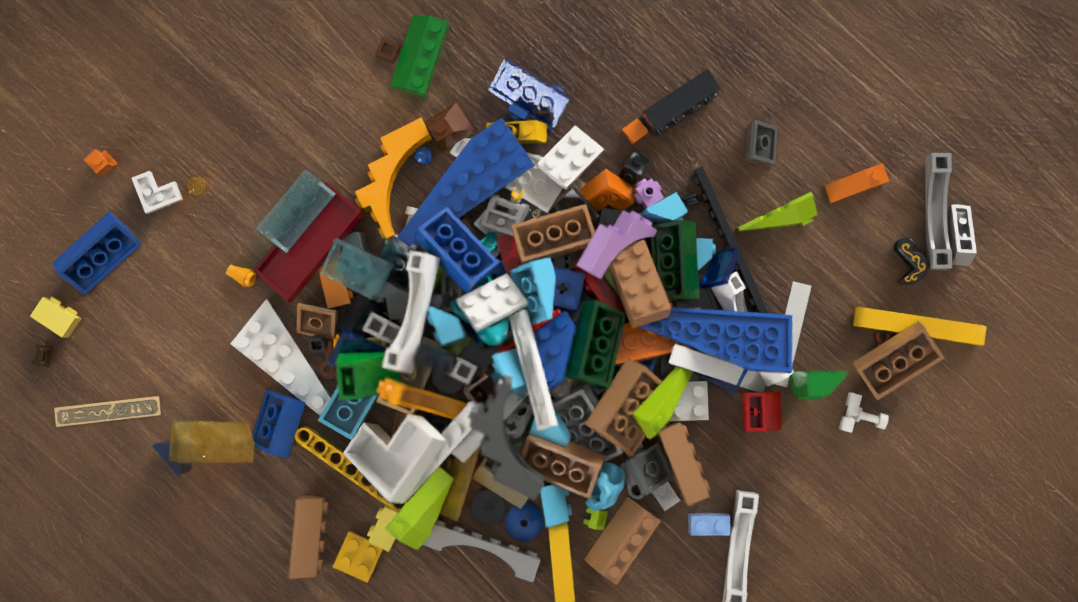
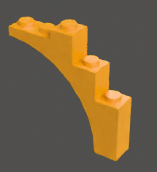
(397, 149)
(415, 397)

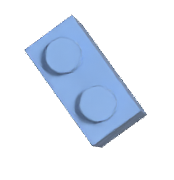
(709, 524)

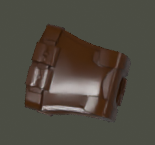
(473, 387)

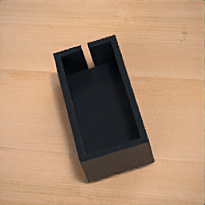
(679, 103)

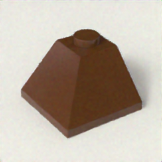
(449, 126)

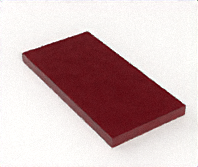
(293, 270)

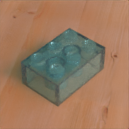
(356, 269)

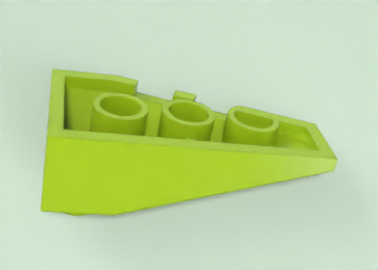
(793, 213)
(661, 404)
(418, 516)

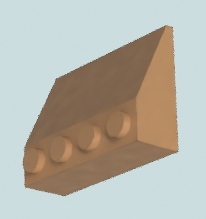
(614, 413)

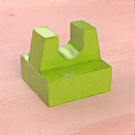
(597, 519)

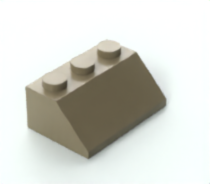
(485, 477)

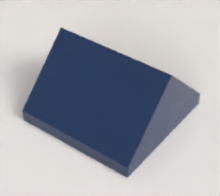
(163, 450)

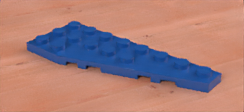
(477, 173)
(742, 338)

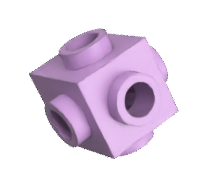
(654, 190)

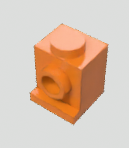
(100, 162)

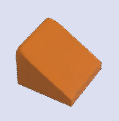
(635, 131)

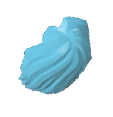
(607, 487)

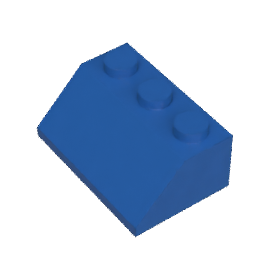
(277, 423)

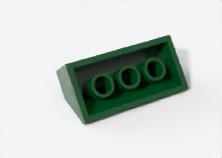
(676, 259)
(595, 344)

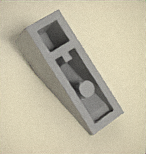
(961, 235)

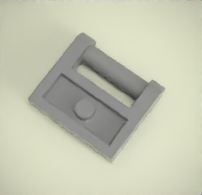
(502, 221)

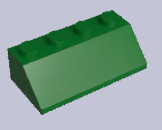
(420, 55)
(815, 384)

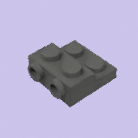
(650, 468)

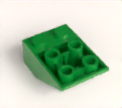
(361, 373)

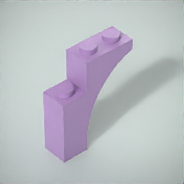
(612, 240)

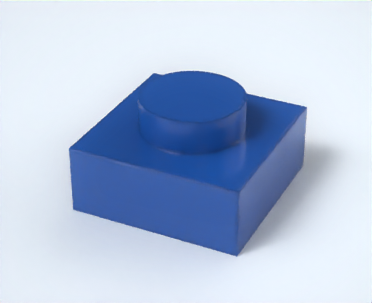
(517, 114)

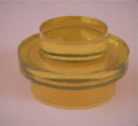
(197, 185)

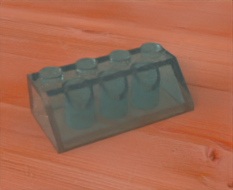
(295, 210)

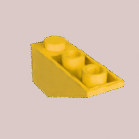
(528, 131)

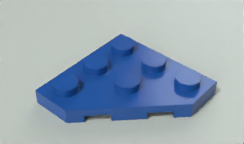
(555, 348)

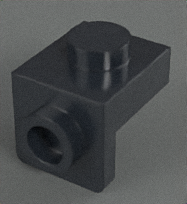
(633, 168)

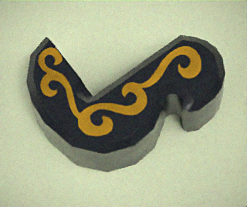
(914, 260)

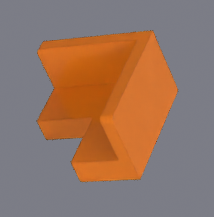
(608, 189)

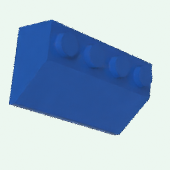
(459, 250)
(96, 253)

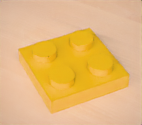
(357, 557)

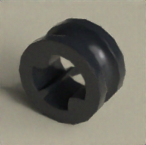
(691, 200)
(319, 349)

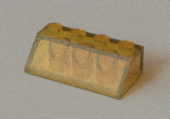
(211, 442)
(462, 477)

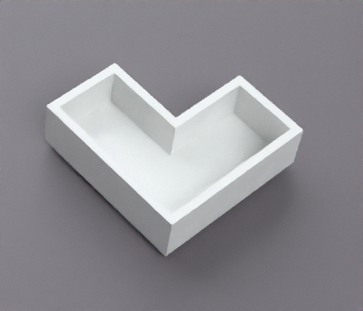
(395, 462)

